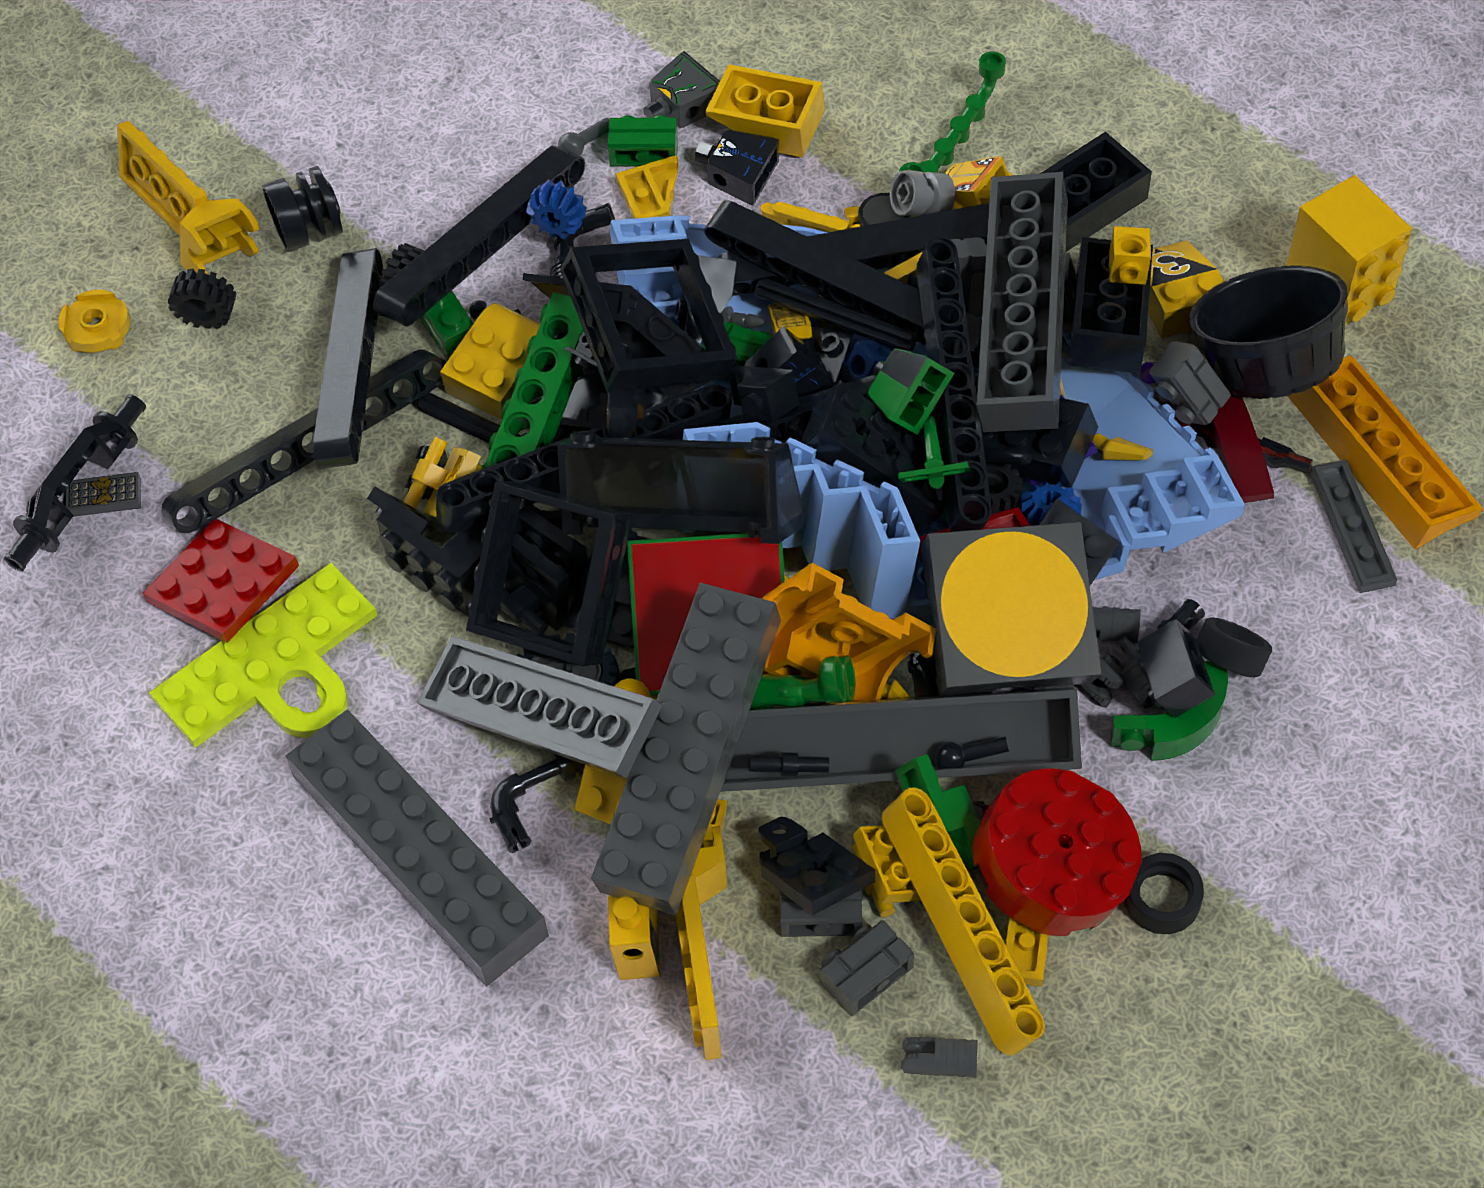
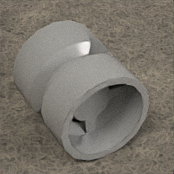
(921, 193)

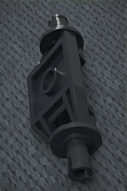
(45, 502)

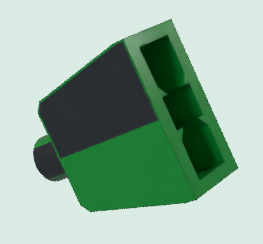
(908, 387)

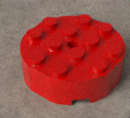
(1057, 851)

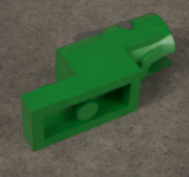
(953, 805)

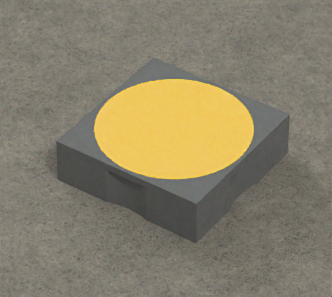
(1010, 608)

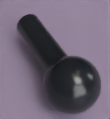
(954, 756)

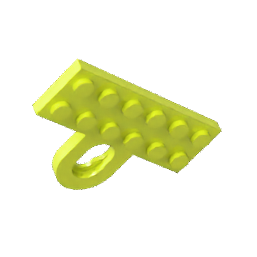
(264, 655)

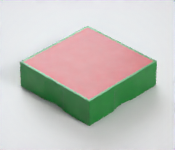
(667, 577)

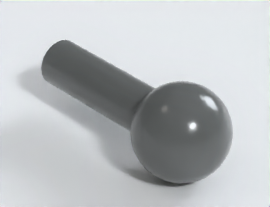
(575, 142)

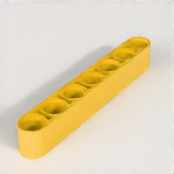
(963, 922)

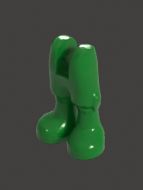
(833, 685)

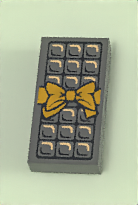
(104, 494)

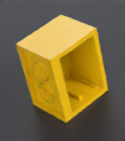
(1356, 239)

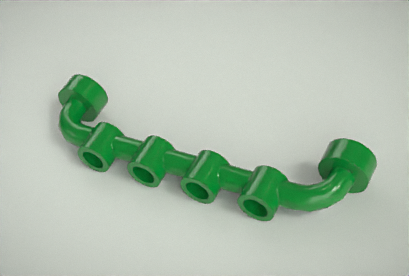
(991, 68)

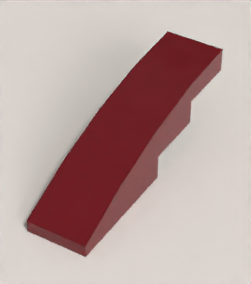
(1241, 451)

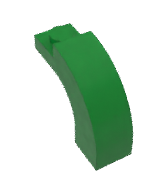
(1169, 735)

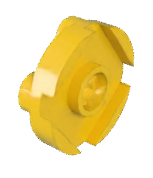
(98, 337)

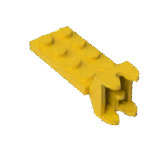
(205, 226)
(705, 882)

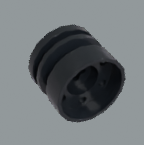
(302, 208)

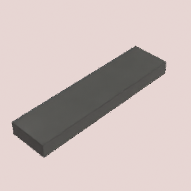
(1353, 526)

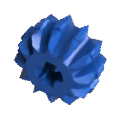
(556, 209)
(1039, 499)

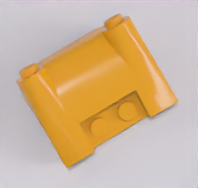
(827, 623)

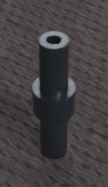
(788, 764)

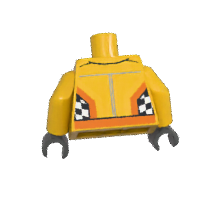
(973, 180)

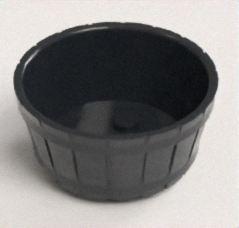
(1273, 330)

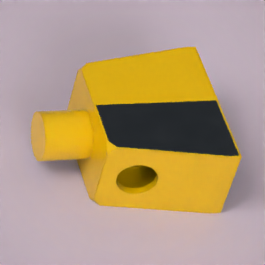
(633, 928)

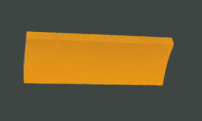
(1387, 454)

